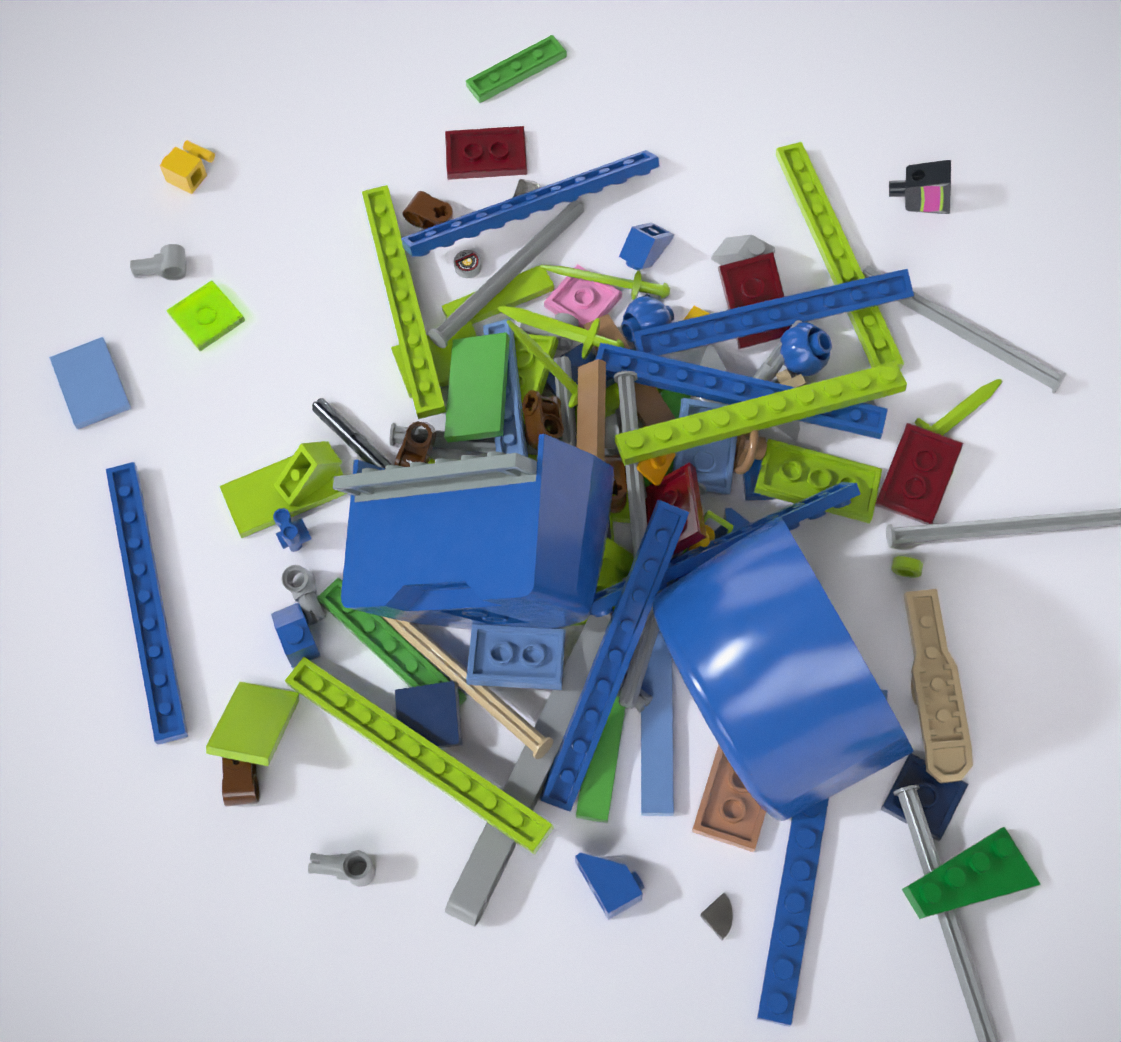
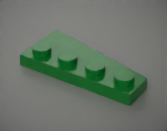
(975, 875)

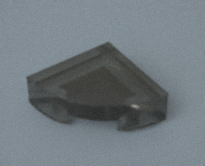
(525, 186)
(719, 916)

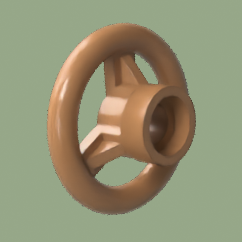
(748, 447)

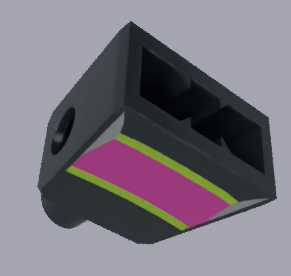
(925, 187)

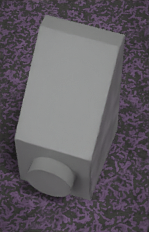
(740, 248)

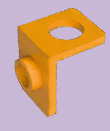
(655, 468)

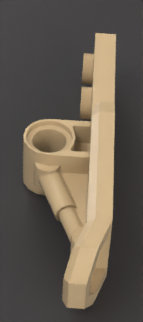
(937, 690)

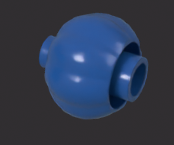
(644, 314)
(805, 349)

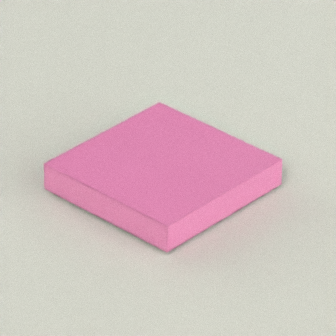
(583, 299)

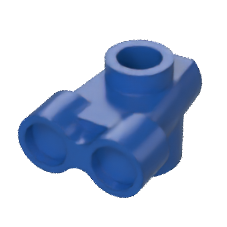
(292, 533)

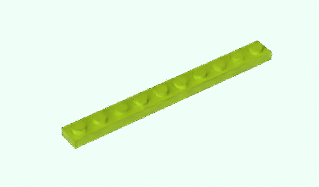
(835, 250)
(403, 303)
(760, 413)
(420, 756)

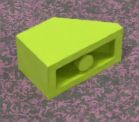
(307, 471)

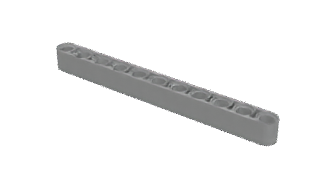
(526, 780)

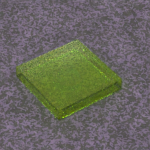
(205, 315)

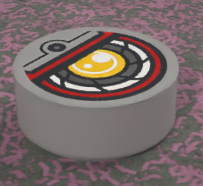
(467, 263)

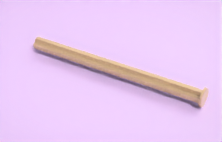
(481, 694)

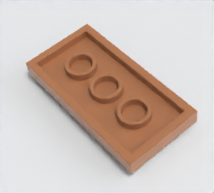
(728, 809)

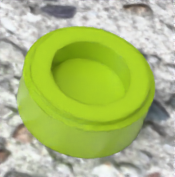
(907, 566)

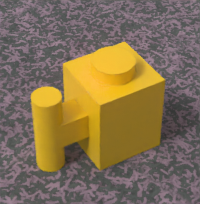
(186, 168)

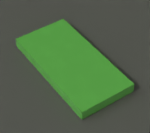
(477, 387)

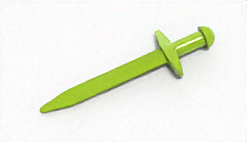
(636, 284)
(587, 337)
(548, 362)
(961, 410)

